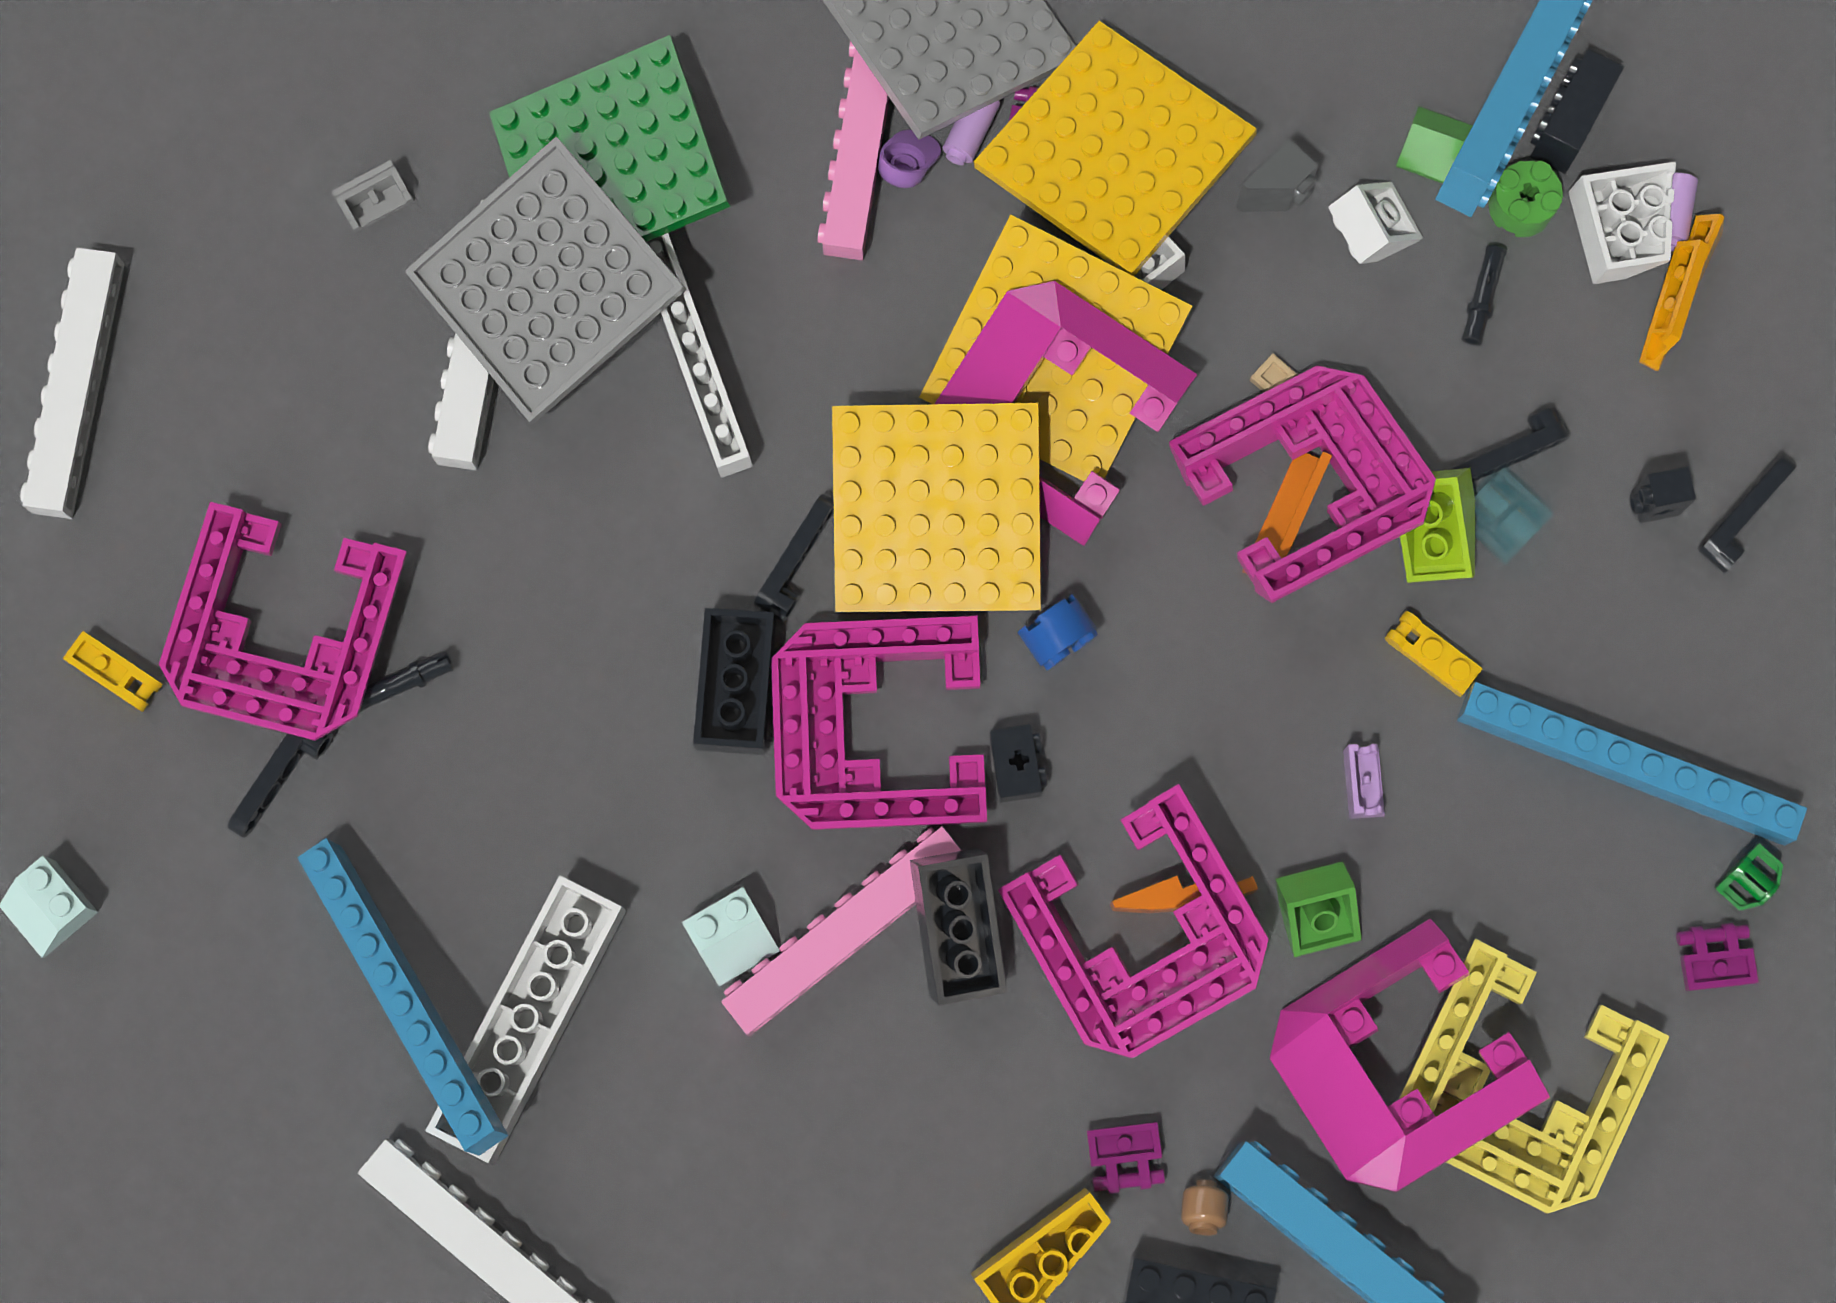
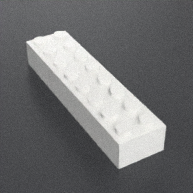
(536, 1003)

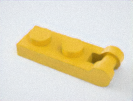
(1433, 654)
(111, 670)

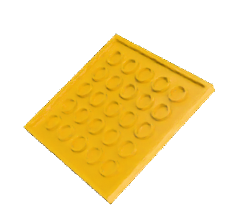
(1115, 149)
(1082, 414)
(937, 507)

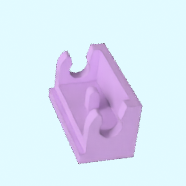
(1363, 781)

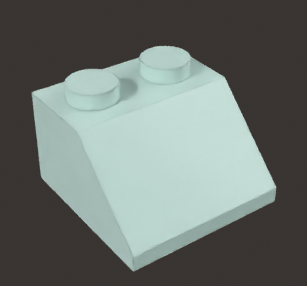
(46, 905)
(730, 936)

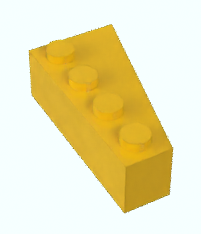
(1044, 1254)

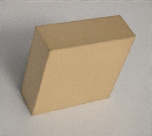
(1271, 374)

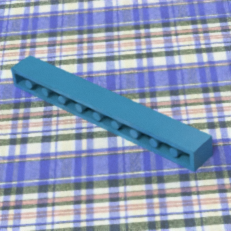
(1632, 764)
(403, 998)

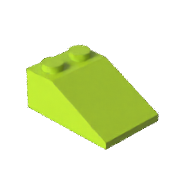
(1446, 541)

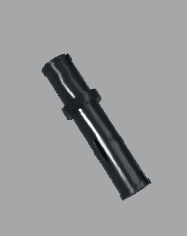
(1481, 306)
(416, 675)

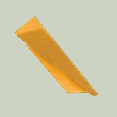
(1680, 284)

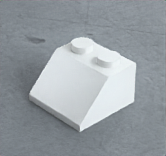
(1374, 221)

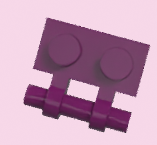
(1720, 968)
(1125, 1145)

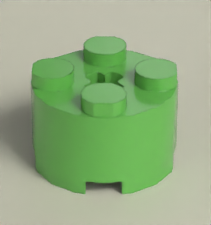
(1537, 184)

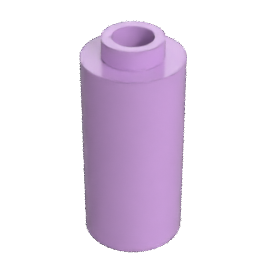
(968, 135)
(1682, 207)

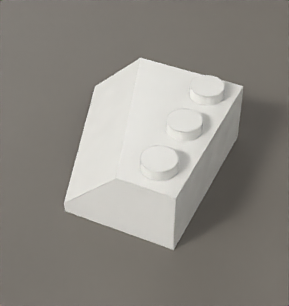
(1625, 220)

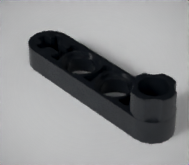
(1547, 433)
(1720, 547)
(774, 593)
(272, 779)

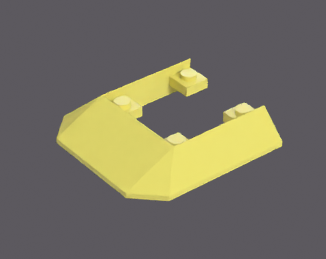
(1572, 1149)

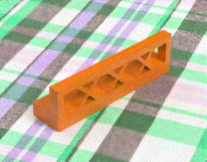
(1293, 501)

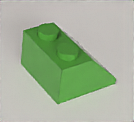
(1319, 908)

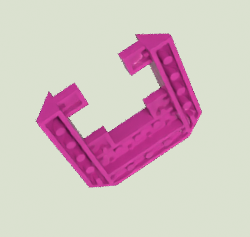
(1063, 328)
(1368, 451)
(206, 644)
(809, 733)
(1144, 1009)
(1362, 1134)

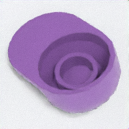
(906, 159)

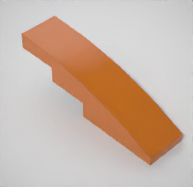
(1168, 896)

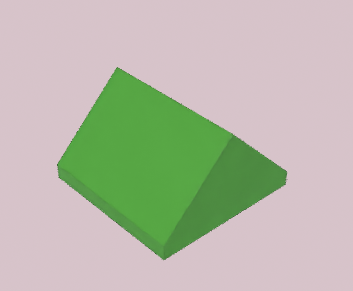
(1432, 144)

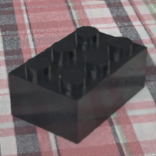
(1574, 110)

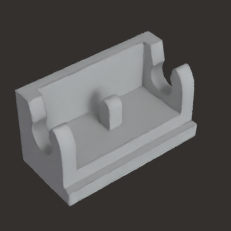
(372, 196)

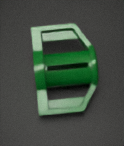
(1746, 865)

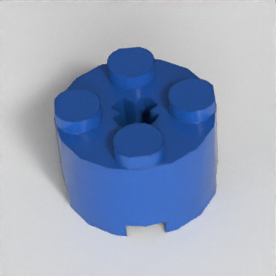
(1057, 630)

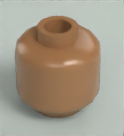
(1204, 1208)

